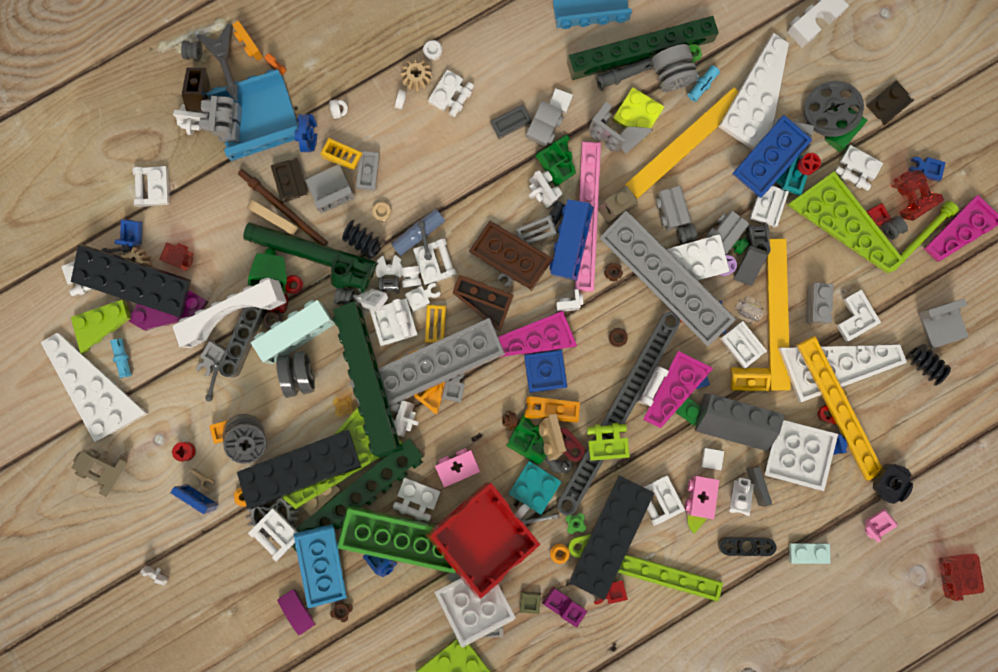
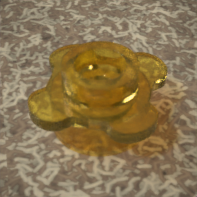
(338, 405)

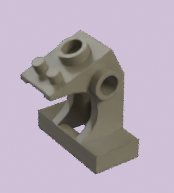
(86, 458)

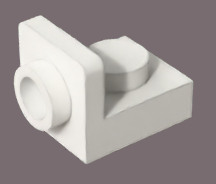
(567, 305)

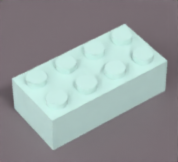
(293, 332)

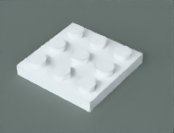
(802, 455)
(473, 616)

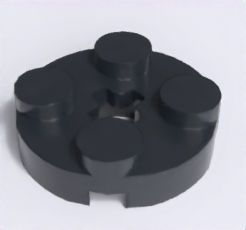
(884, 480)

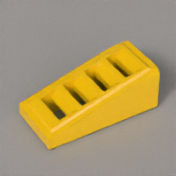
(331, 144)

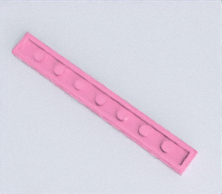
(589, 193)

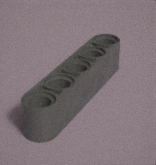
(244, 343)

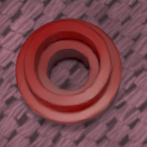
(293, 278)

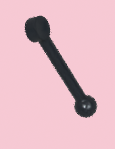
(125, 248)

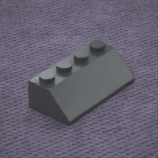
(738, 422)

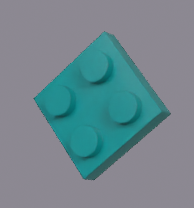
(534, 487)

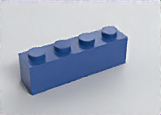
(571, 240)

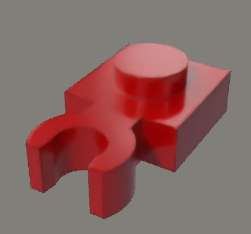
(616, 593)

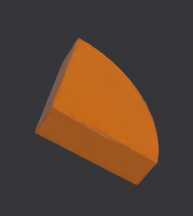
(271, 61)

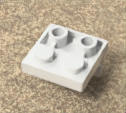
(394, 322)

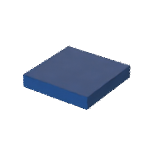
(545, 371)
(194, 498)

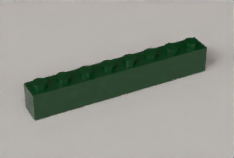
(367, 380)

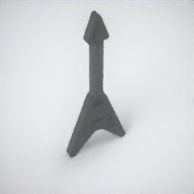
(220, 50)

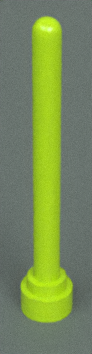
(947, 209)

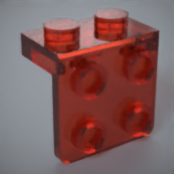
(961, 575)

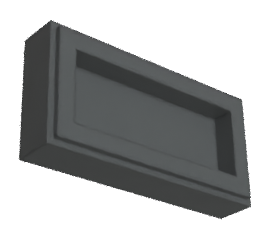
(510, 121)
(750, 265)
(760, 488)

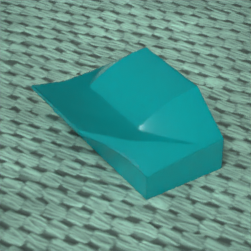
(792, 179)

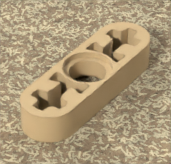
(272, 217)

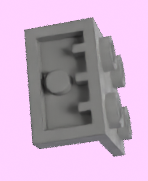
(599, 129)
(329, 189)
(944, 323)

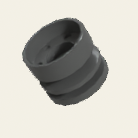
(243, 428)

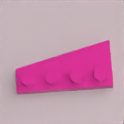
(970, 223)
(540, 336)
(683, 378)

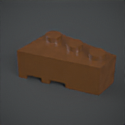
(484, 299)

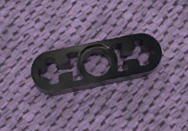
(760, 541)

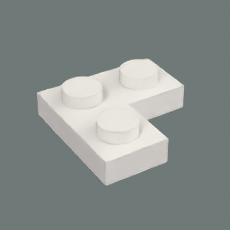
(862, 317)

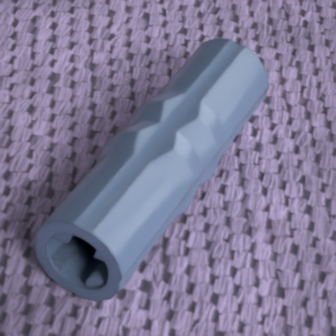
(413, 234)

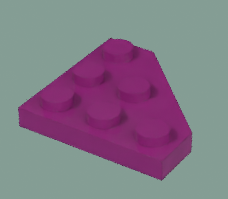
(149, 318)

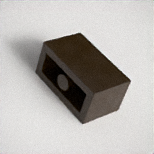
(195, 88)

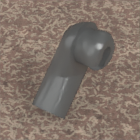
(559, 466)

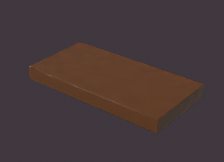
(510, 255)

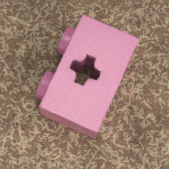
(448, 475)
(707, 488)

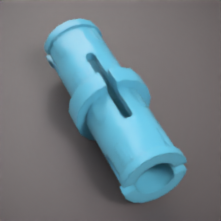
(703, 83)
(120, 358)

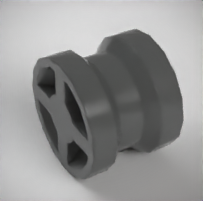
(191, 50)
(895, 227)
(686, 233)
(343, 295)

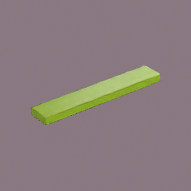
(671, 577)

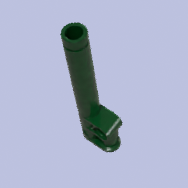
(345, 267)

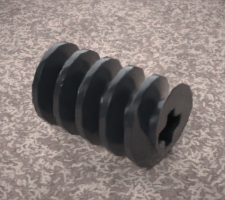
(362, 240)
(930, 363)

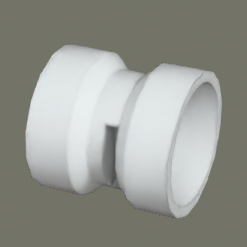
(411, 276)

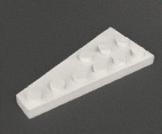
(756, 102)
(847, 363)
(94, 394)

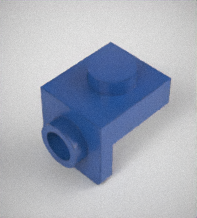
(130, 233)

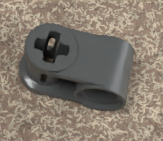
(758, 237)

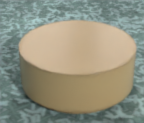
(381, 211)

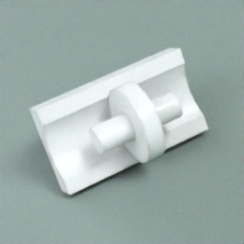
(188, 119)
(541, 189)
(404, 418)
(742, 496)

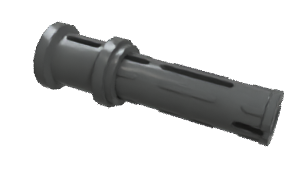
(615, 76)

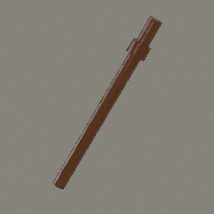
(256, 185)

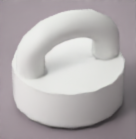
(334, 108)

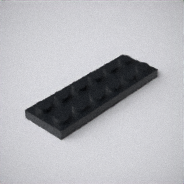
(130, 280)
(298, 469)
(611, 537)

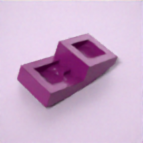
(564, 606)
(296, 612)

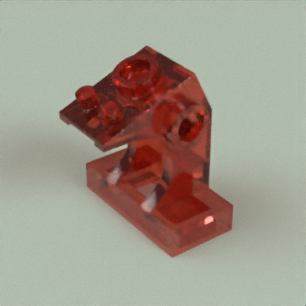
(916, 207)

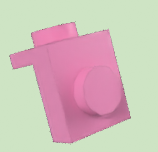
(879, 524)

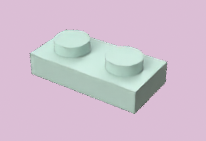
(809, 553)

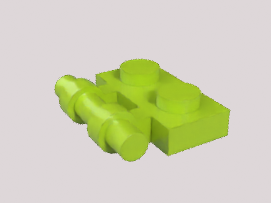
(608, 448)

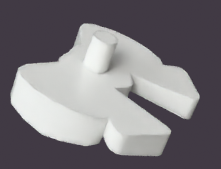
(389, 270)
(158, 578)

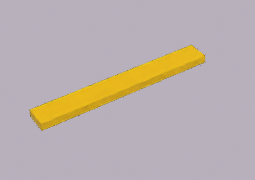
(681, 146)
(777, 313)
(839, 407)

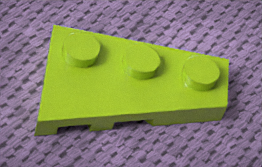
(97, 323)

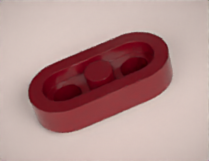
(571, 442)

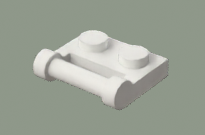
(157, 186)
(429, 268)
(652, 386)
(667, 499)
(279, 529)

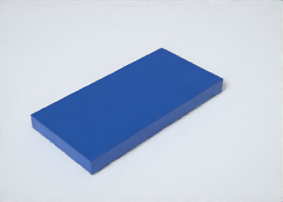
(772, 156)

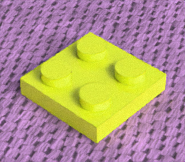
(638, 111)

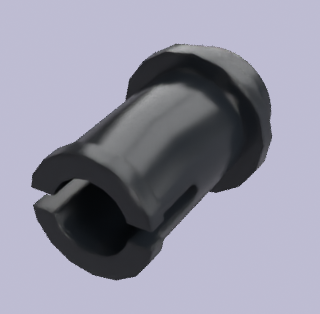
(556, 211)

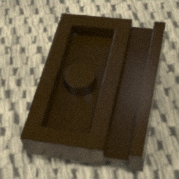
(890, 102)
(289, 180)

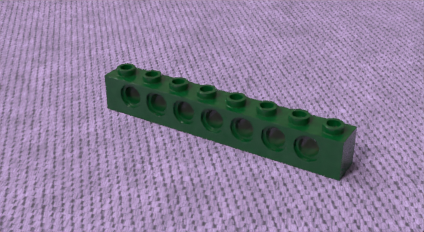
(640, 47)
(360, 486)

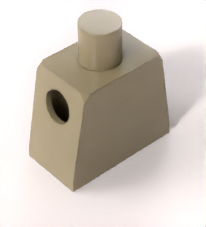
(617, 204)

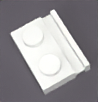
(769, 207)
(743, 344)

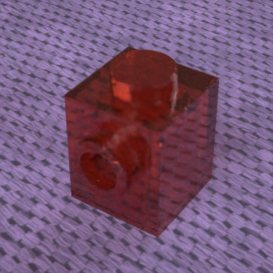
(177, 256)

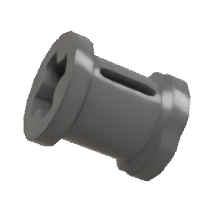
(389, 285)

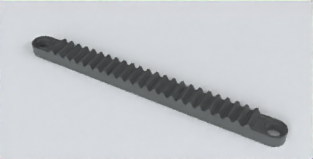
(621, 407)

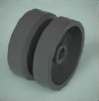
(295, 374)

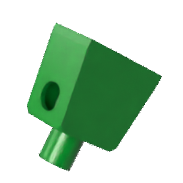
(268, 266)

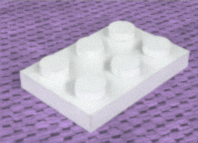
(702, 257)

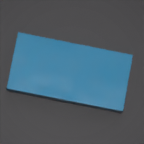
(320, 566)

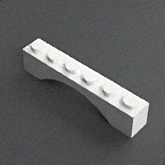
(196, 329)

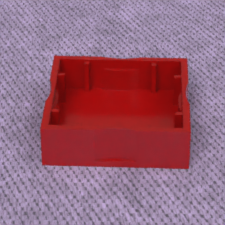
(483, 540)

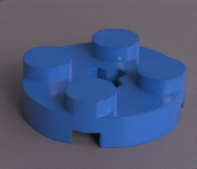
(305, 133)

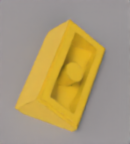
(750, 379)

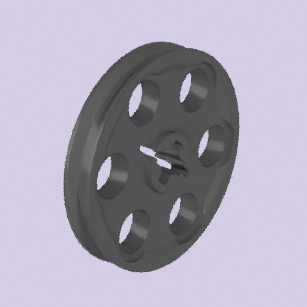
(834, 100)

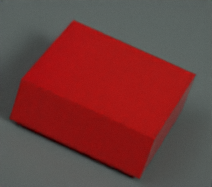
(879, 214)

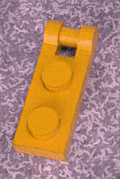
(565, 410)

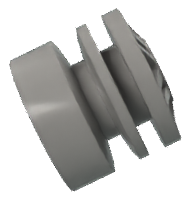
(675, 68)

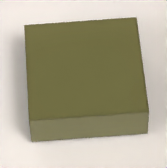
(530, 602)

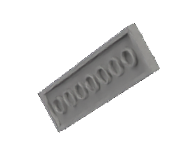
(667, 278)
(440, 361)

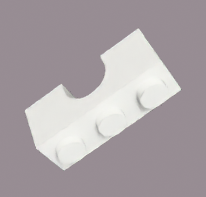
(806, 28)

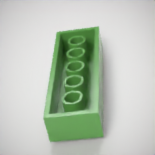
(390, 538)

